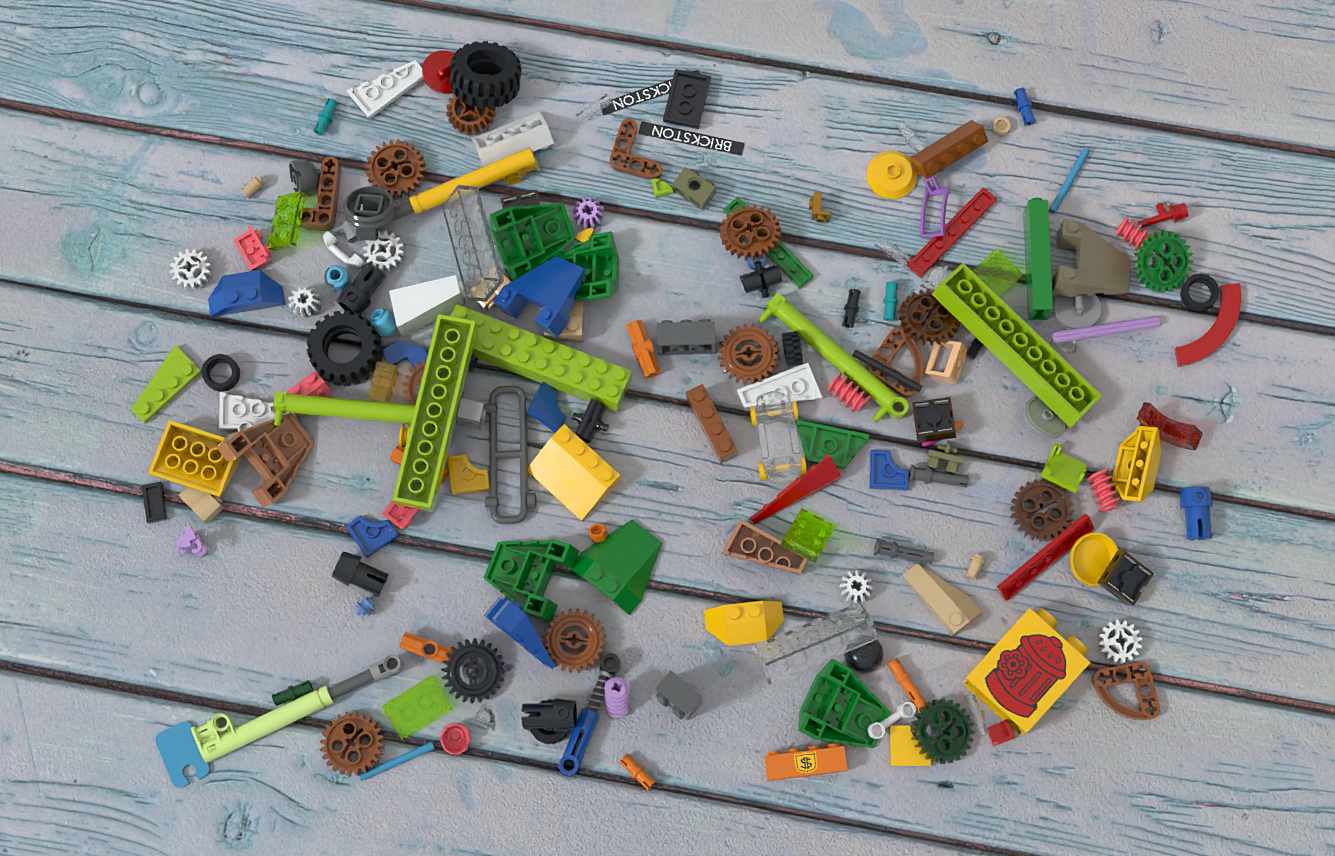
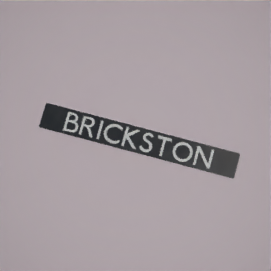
(639, 96)
(691, 138)

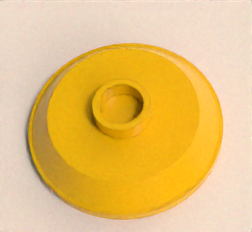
(891, 175)
(1091, 557)

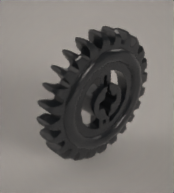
(473, 651)

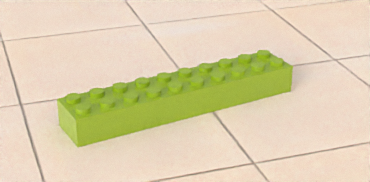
(1016, 345)
(547, 360)
(435, 413)

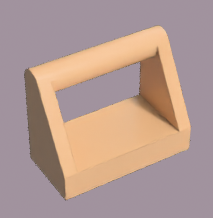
(954, 364)

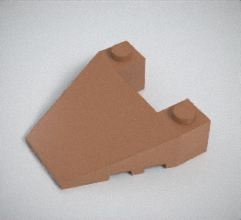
(273, 453)

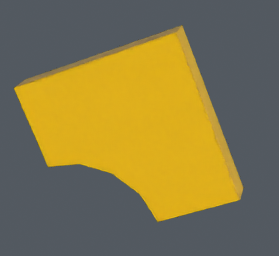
(466, 477)
(903, 750)

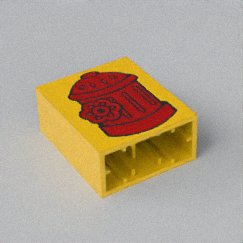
(1027, 670)

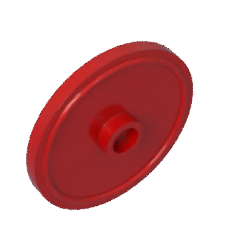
(437, 71)

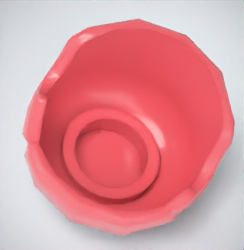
(455, 738)

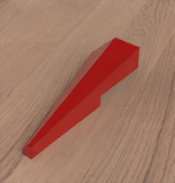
(812, 481)

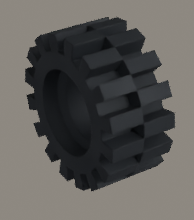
(792, 348)

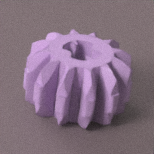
(581, 215)

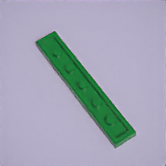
(781, 256)

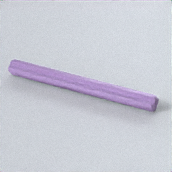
(1106, 329)

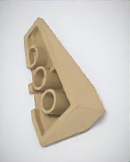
(945, 601)

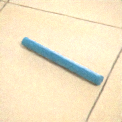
(1069, 180)
(396, 761)

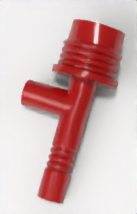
(1176, 212)

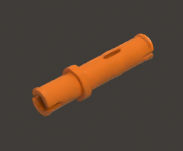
(906, 683)

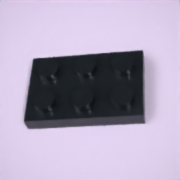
(687, 99)

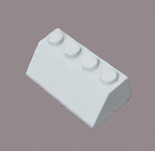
(513, 137)

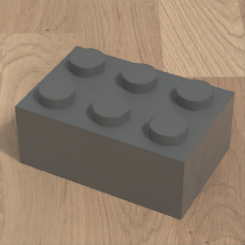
(686, 337)
(678, 695)

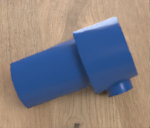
(1197, 505)

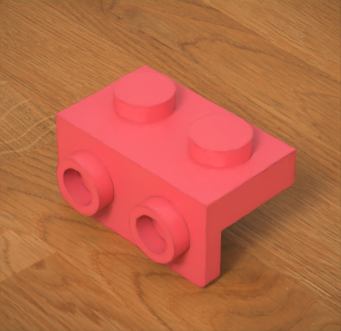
(252, 250)
(311, 385)
(399, 515)

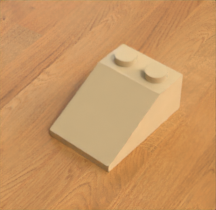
(575, 326)

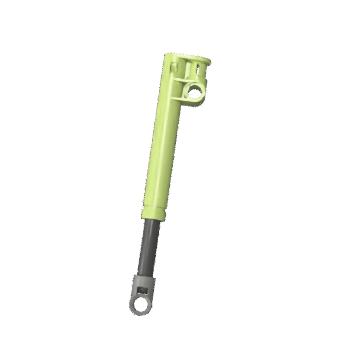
(218, 741)

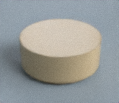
(1001, 126)

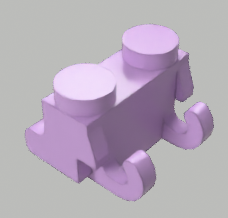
(191, 542)

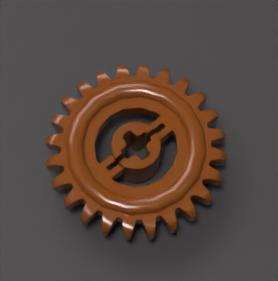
(730, 355)
(593, 642)

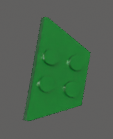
(822, 440)

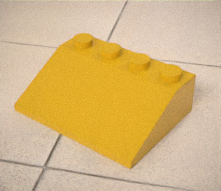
(192, 459)
(573, 472)

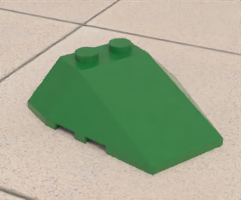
(529, 235)
(601, 264)
(620, 564)
(840, 708)

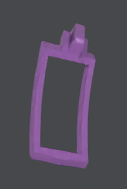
(928, 192)

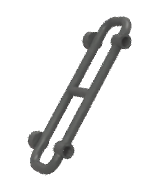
(527, 500)

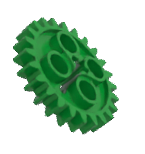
(1174, 249)

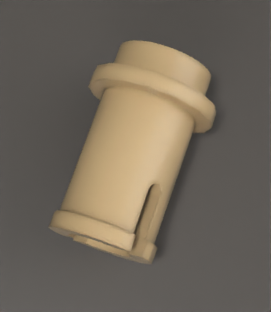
(252, 186)
(975, 566)

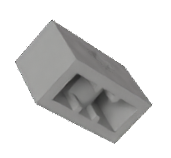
(471, 414)

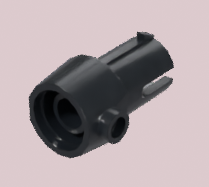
(357, 295)
(352, 571)
(557, 715)

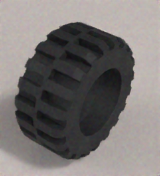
(481, 89)
(332, 328)

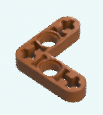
(624, 154)

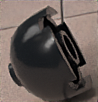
(865, 658)

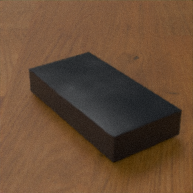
(154, 502)

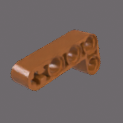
(324, 193)

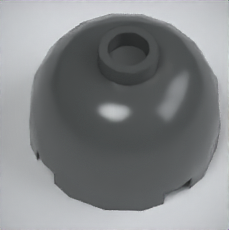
(304, 176)

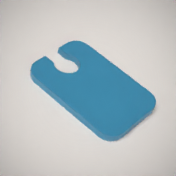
(179, 750)

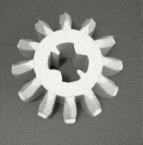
(312, 300)
(848, 584)

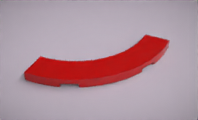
(1221, 329)

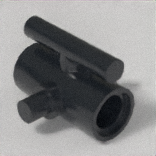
(761, 279)
(590, 421)

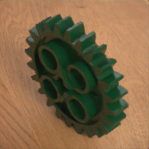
(931, 717)

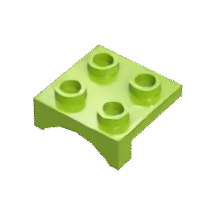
(1063, 469)

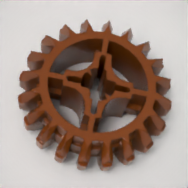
(462, 122)

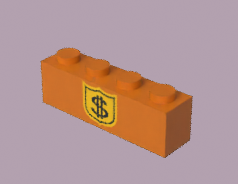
(805, 763)

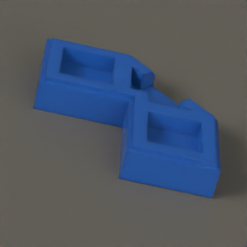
(400, 351)

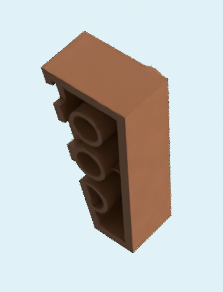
(761, 548)

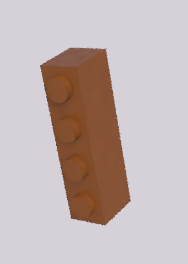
(949, 149)
(711, 424)

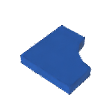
(545, 408)
(885, 473)
(371, 535)

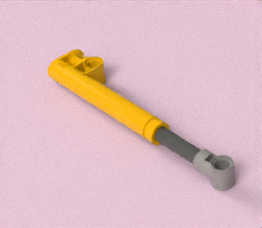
(509, 168)

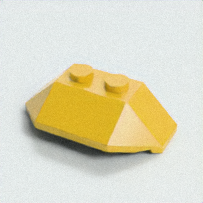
(1137, 464)
(744, 621)

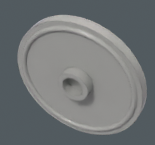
(1077, 311)
(1043, 419)

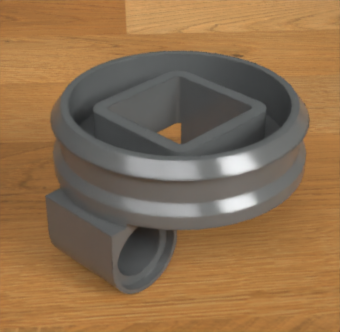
(376, 212)

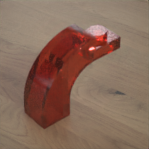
(1170, 431)

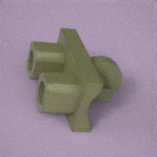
(953, 461)

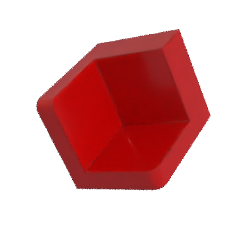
(1000, 733)

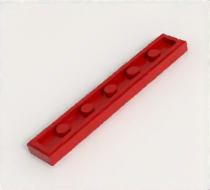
(953, 232)
(1045, 557)

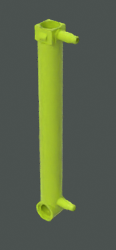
(836, 356)
(340, 407)

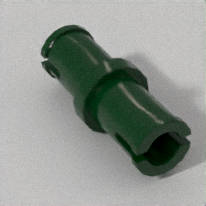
(292, 692)

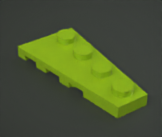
(166, 384)

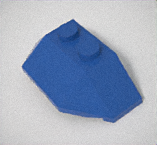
(245, 293)

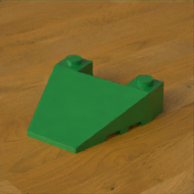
(524, 571)

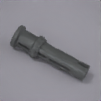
(928, 475)
(927, 557)

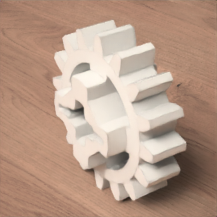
(387, 243)
(198, 271)
(1120, 649)

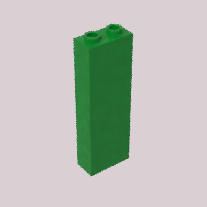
(1037, 259)

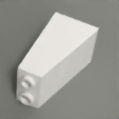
(421, 303)

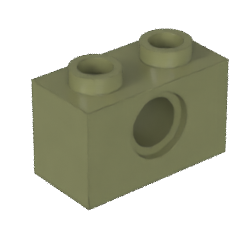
(699, 197)

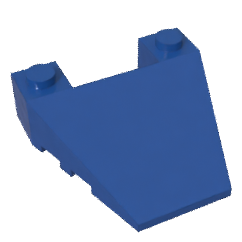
(548, 287)
(513, 621)

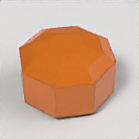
(597, 532)

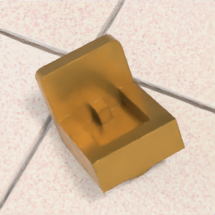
(817, 214)

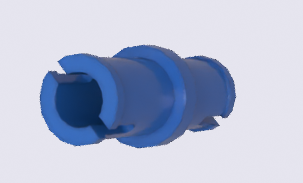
(1024, 106)

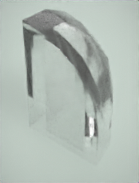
(934, 277)
(486, 717)

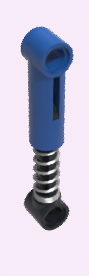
(588, 717)

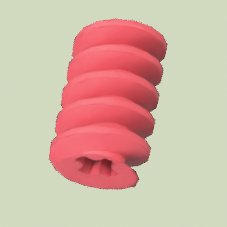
(1131, 232)
(848, 393)
(1103, 491)

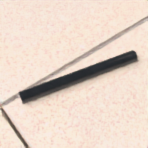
(886, 370)

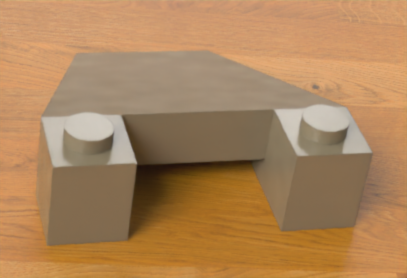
(1097, 264)

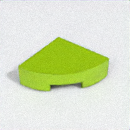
(661, 188)

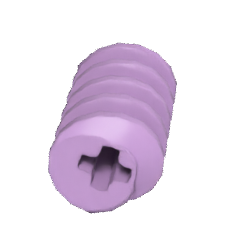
(617, 697)

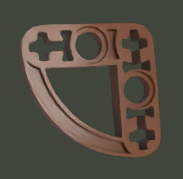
(916, 355)
(1138, 681)

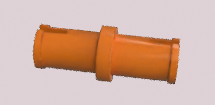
(637, 772)

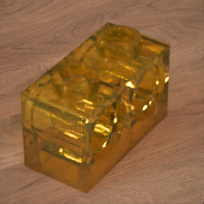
(383, 382)

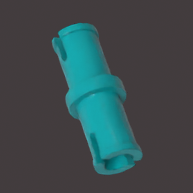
(325, 116)
(890, 301)

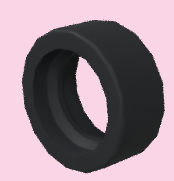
(1209, 282)
(209, 364)

